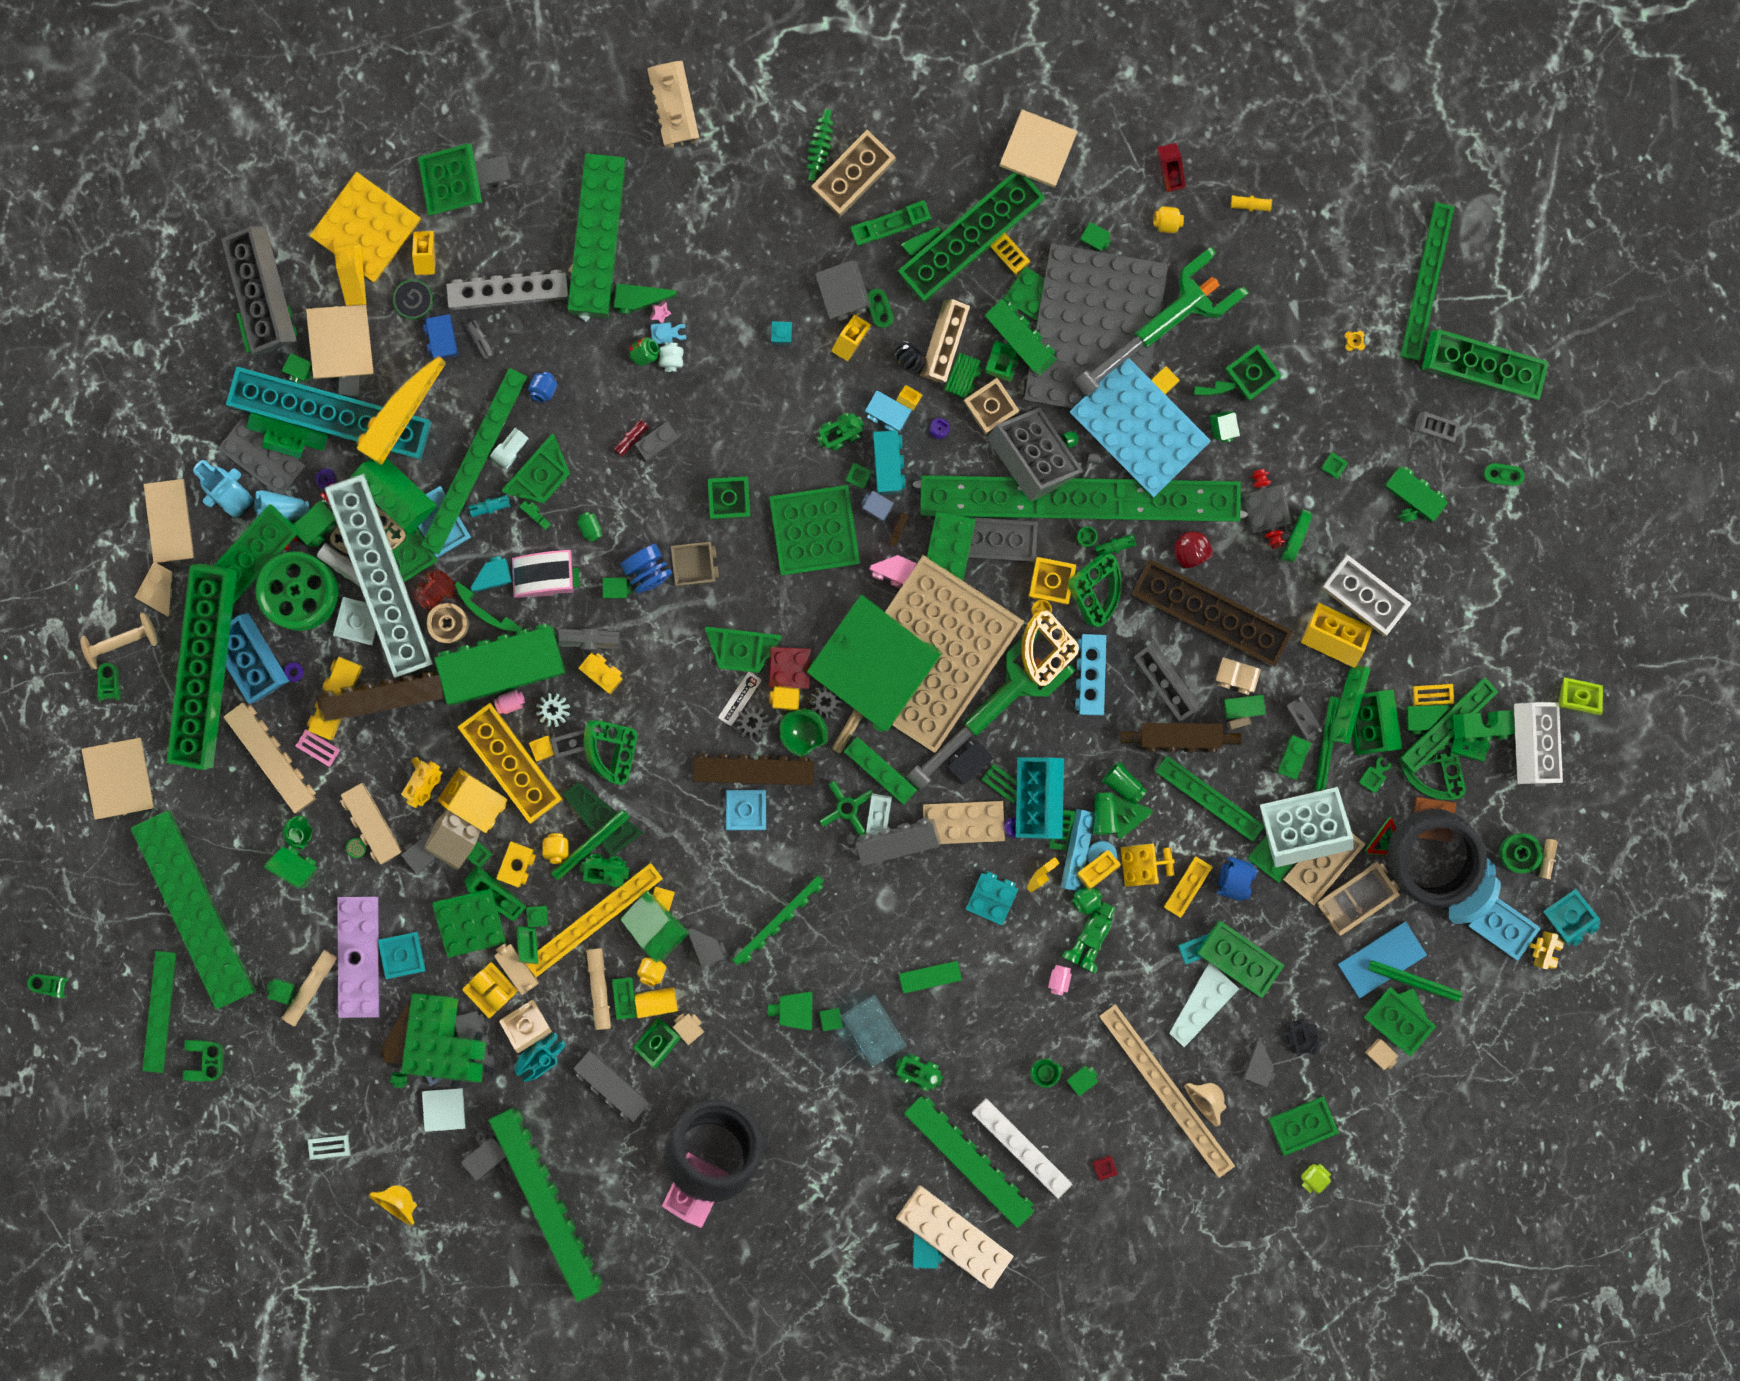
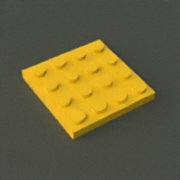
(368, 218)

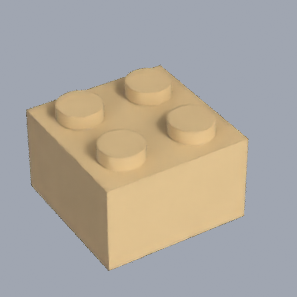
(991, 406)

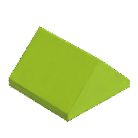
(1581, 697)

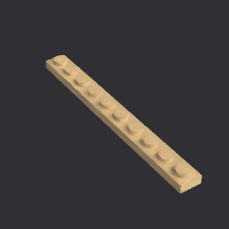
(1167, 1091)

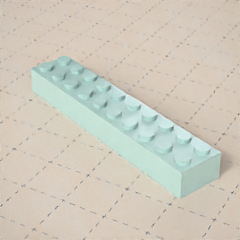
(379, 575)

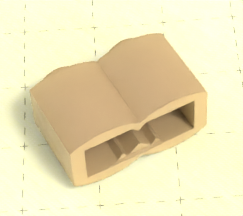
(1237, 675)

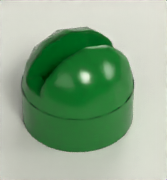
(1070, 439)

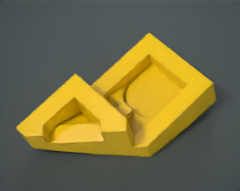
(1040, 876)

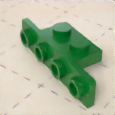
(285, 437)

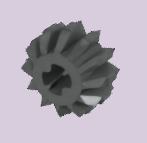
(827, 695)
(746, 720)

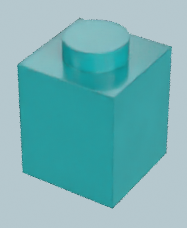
(781, 333)

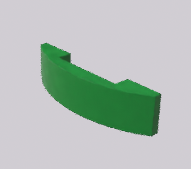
(891, 223)
(467, 596)

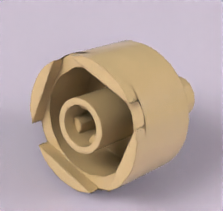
(448, 612)

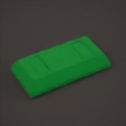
(527, 945)

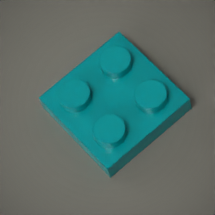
(401, 955)

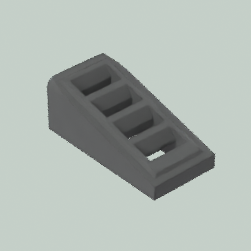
(1421, 421)

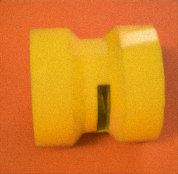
(1041, 605)

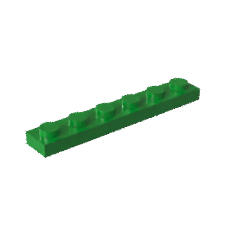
(1444, 727)
(1209, 798)
(773, 927)
(159, 1012)

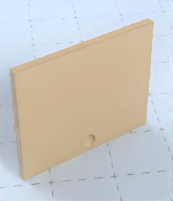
(1038, 148)
(339, 341)
(117, 778)

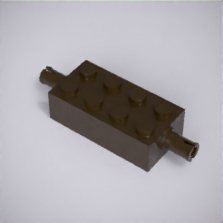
(1182, 736)

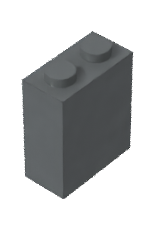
(843, 290)

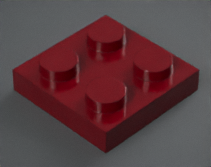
(789, 667)

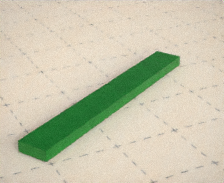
(1427, 281)

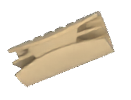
(673, 103)

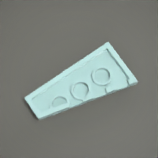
(1205, 1001)

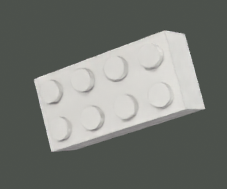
(1365, 595)
(1538, 743)

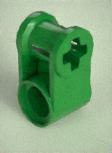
(108, 684)
(49, 985)

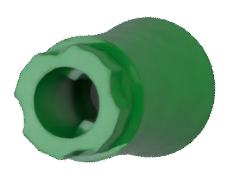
(1124, 783)
(1105, 815)

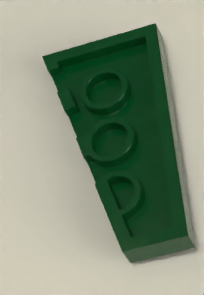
(598, 813)

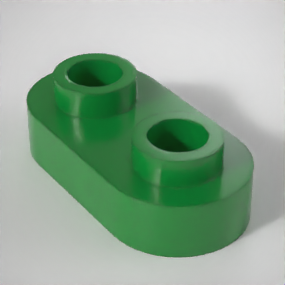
(880, 308)
(1503, 474)

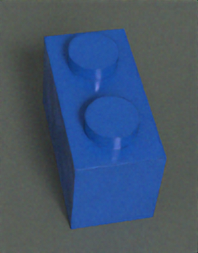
(441, 337)

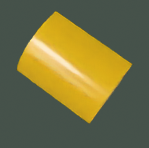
(656, 1002)

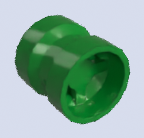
(1088, 534)

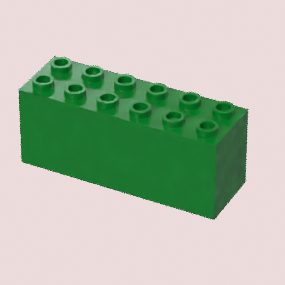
(500, 664)

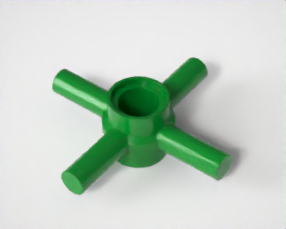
(841, 800)

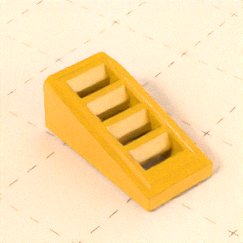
(1025, 261)

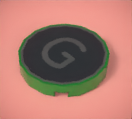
(413, 299)

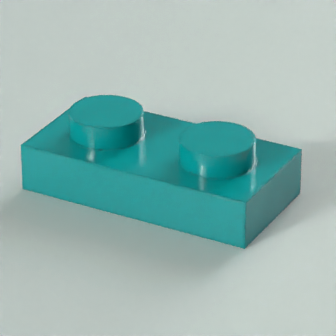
(1189, 949)

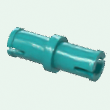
(489, 506)

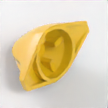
(396, 1201)

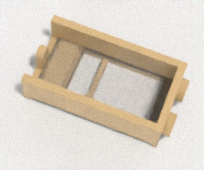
(1358, 898)

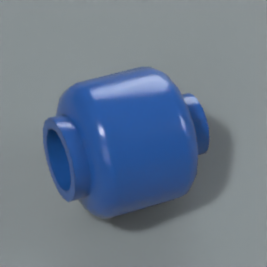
(542, 387)

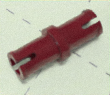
(631, 438)

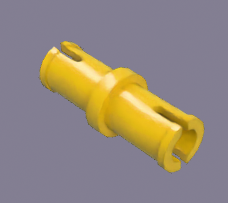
(1251, 203)

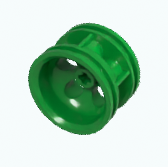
(325, 596)

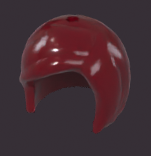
(1192, 549)

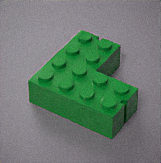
(431, 1045)

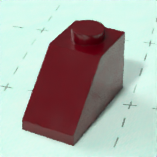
(1171, 167)

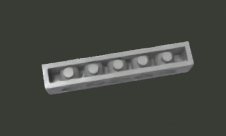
(517, 296)

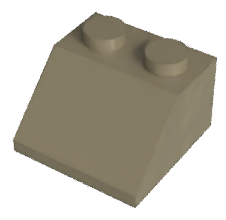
(452, 839)

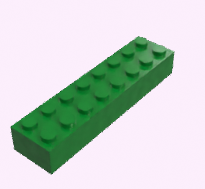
(597, 236)
(971, 236)

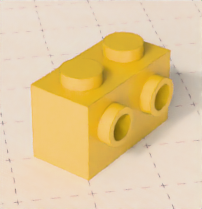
(599, 672)

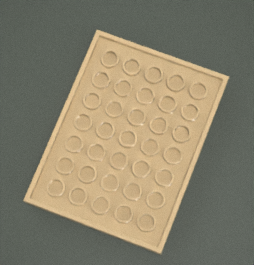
(968, 632)

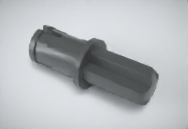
(479, 339)

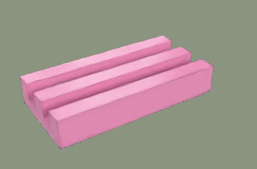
(303, 739)

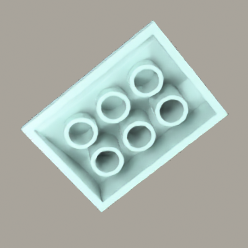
(1306, 827)

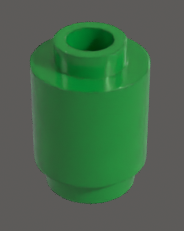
(589, 527)

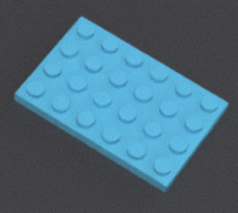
(1140, 427)

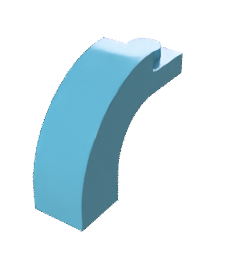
(1480, 901)

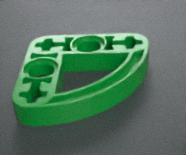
(1296, 537)
(1086, 584)
(619, 739)
(1452, 759)

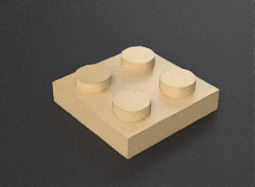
(525, 1026)

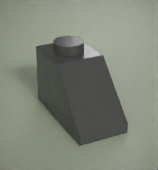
(706, 947)
(1259, 1066)

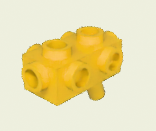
(422, 782)

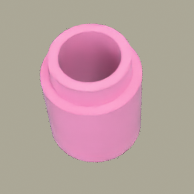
(509, 702)
(1060, 980)

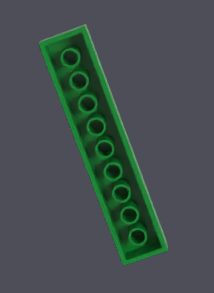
(201, 666)
(193, 909)
(545, 1203)

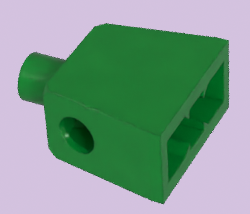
(794, 1010)

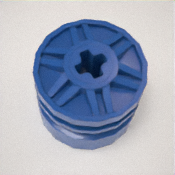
(646, 569)

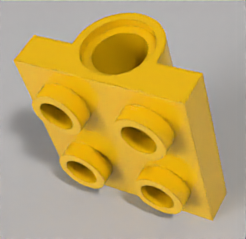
(490, 990)

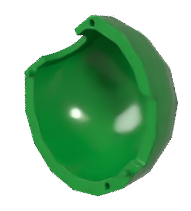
(803, 731)

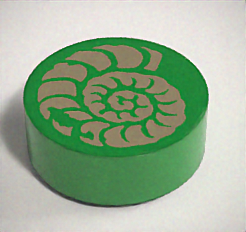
(356, 848)

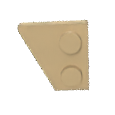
(157, 589)

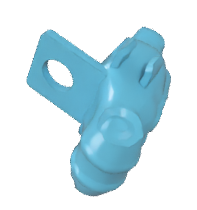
(223, 488)

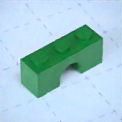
(1470, 726)

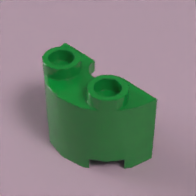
(1001, 361)

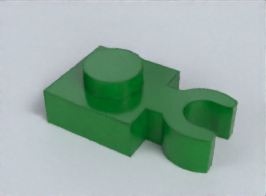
(532, 510)
(1373, 778)

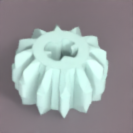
(555, 703)

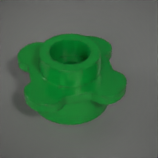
(1408, 515)

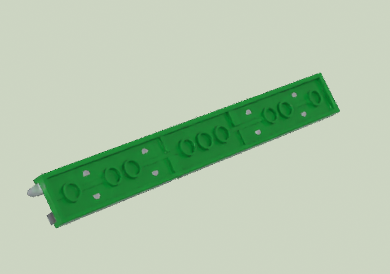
(1082, 499)

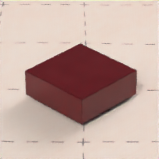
(1105, 1168)

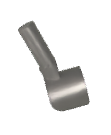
(1093, 458)

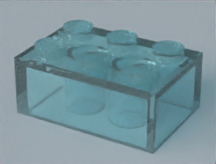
(873, 1030)

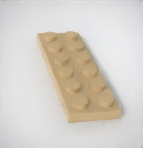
(954, 1237)

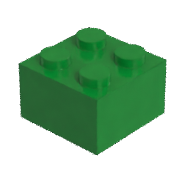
(1252, 373)
(729, 498)

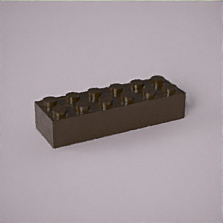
(379, 697)

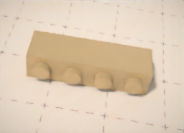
(945, 340)
(371, 823)

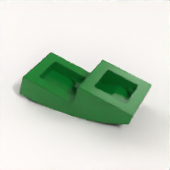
(1219, 388)

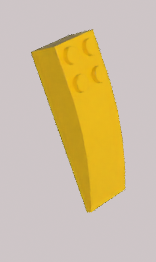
(397, 413)

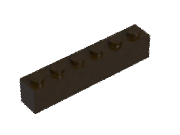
(753, 770)

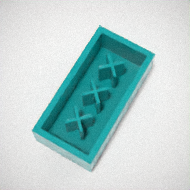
(1039, 797)

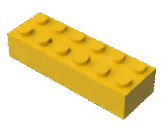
(510, 763)

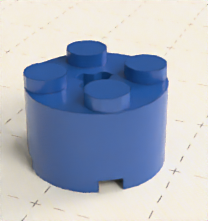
(1236, 879)

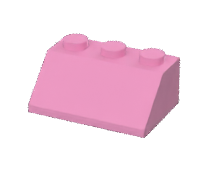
(687, 1207)

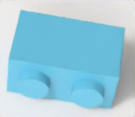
(887, 412)

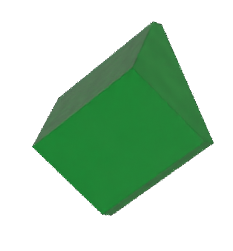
(656, 1042)

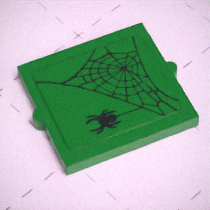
(1474, 750)

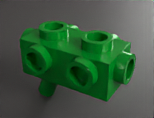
(845, 429)
(604, 871)
(924, 1074)

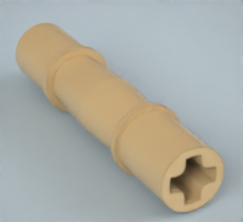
(309, 987)
(598, 989)

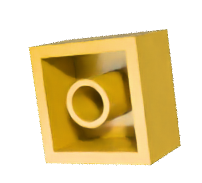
(1051, 581)

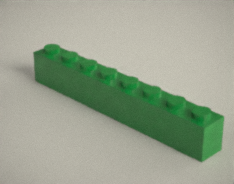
(969, 1162)

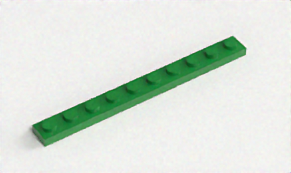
(474, 461)

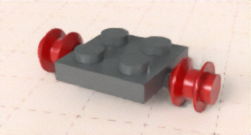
(1267, 509)

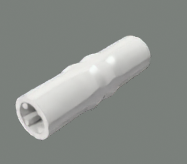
(338, 562)

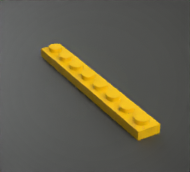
(595, 919)

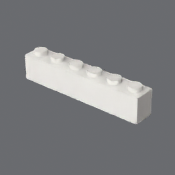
(1022, 1148)

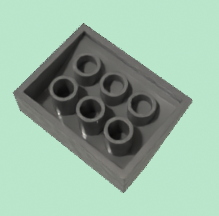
(1034, 453)

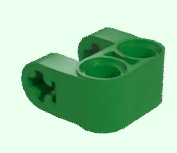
(207, 1060)

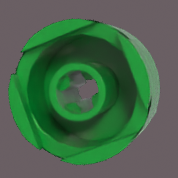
(1509, 857)

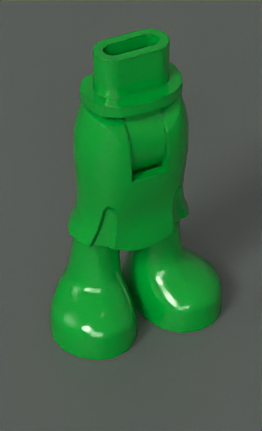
(1093, 935)

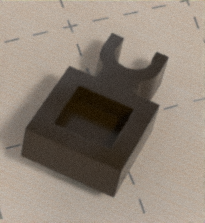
(899, 524)

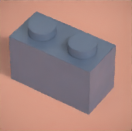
(877, 506)

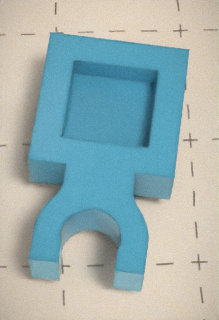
(664, 333)

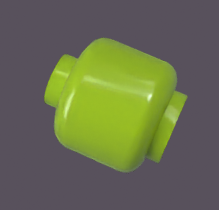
(1316, 1178)

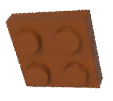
(1438, 834)

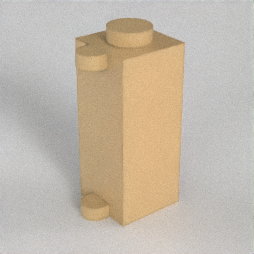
(517, 972)

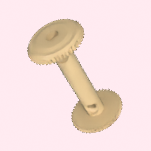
(90, 652)

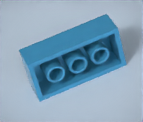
(252, 661)

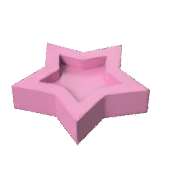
(660, 312)

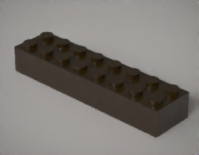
(1211, 613)

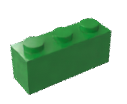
(1416, 493)

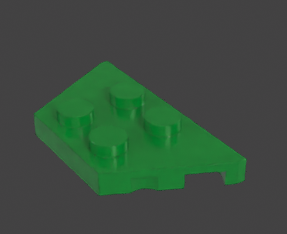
(540, 474)
(741, 649)

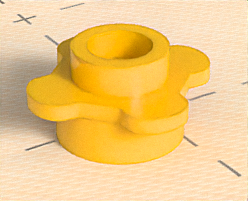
(1355, 335)

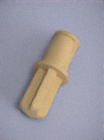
(1548, 858)

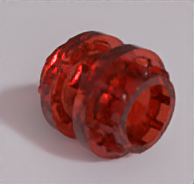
(435, 589)

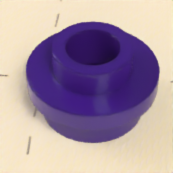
(289, 667)

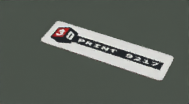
(740, 698)

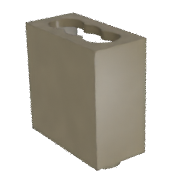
(694, 564)

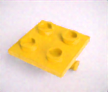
(1140, 864)

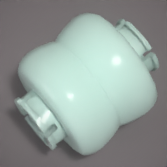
(671, 357)

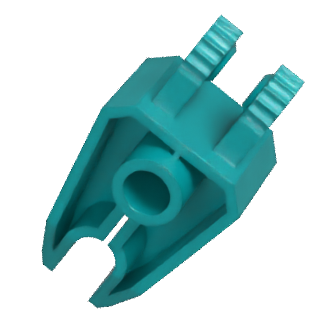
(539, 1058)

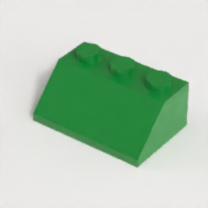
(1377, 724)

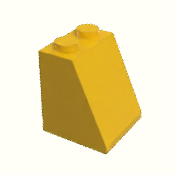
(472, 800)

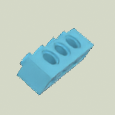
(1098, 644)

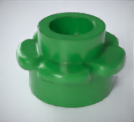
(398, 1080)

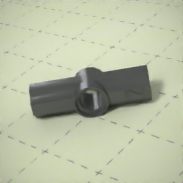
(589, 639)

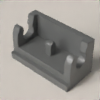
(1303, 718)

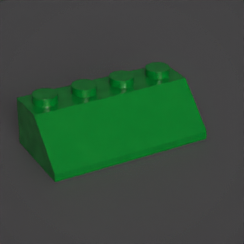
(396, 494)

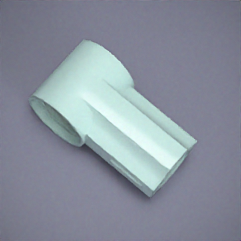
(506, 452)

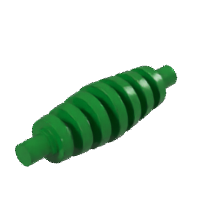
(819, 145)

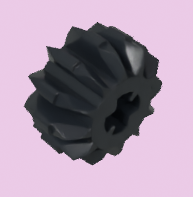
(909, 357)

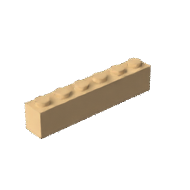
(270, 758)

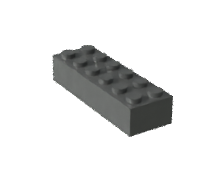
(258, 289)

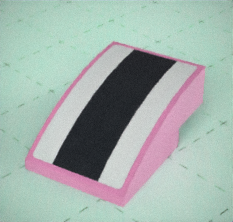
(542, 574)

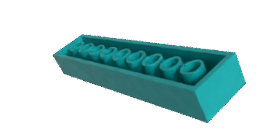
(318, 410)

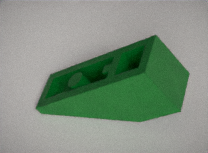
(635, 298)
(505, 901)

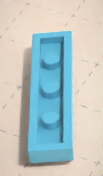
(1077, 849)

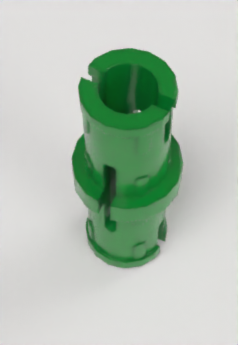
(1116, 545)

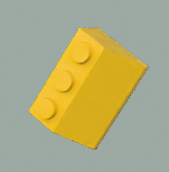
(1336, 635)

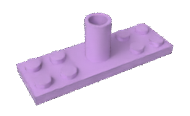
(358, 932)

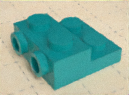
(992, 898)
(1572, 918)

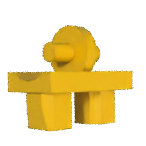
(1544, 949)

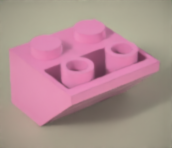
(893, 569)

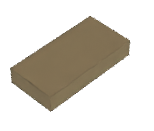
(1238, 723)

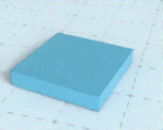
(745, 809)

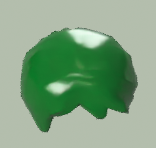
(297, 832)
(1045, 1073)

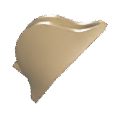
(1208, 1100)

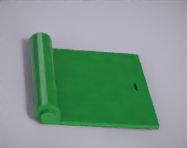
(875, 664)

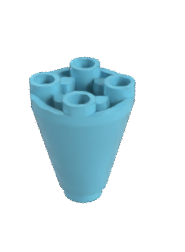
(288, 506)

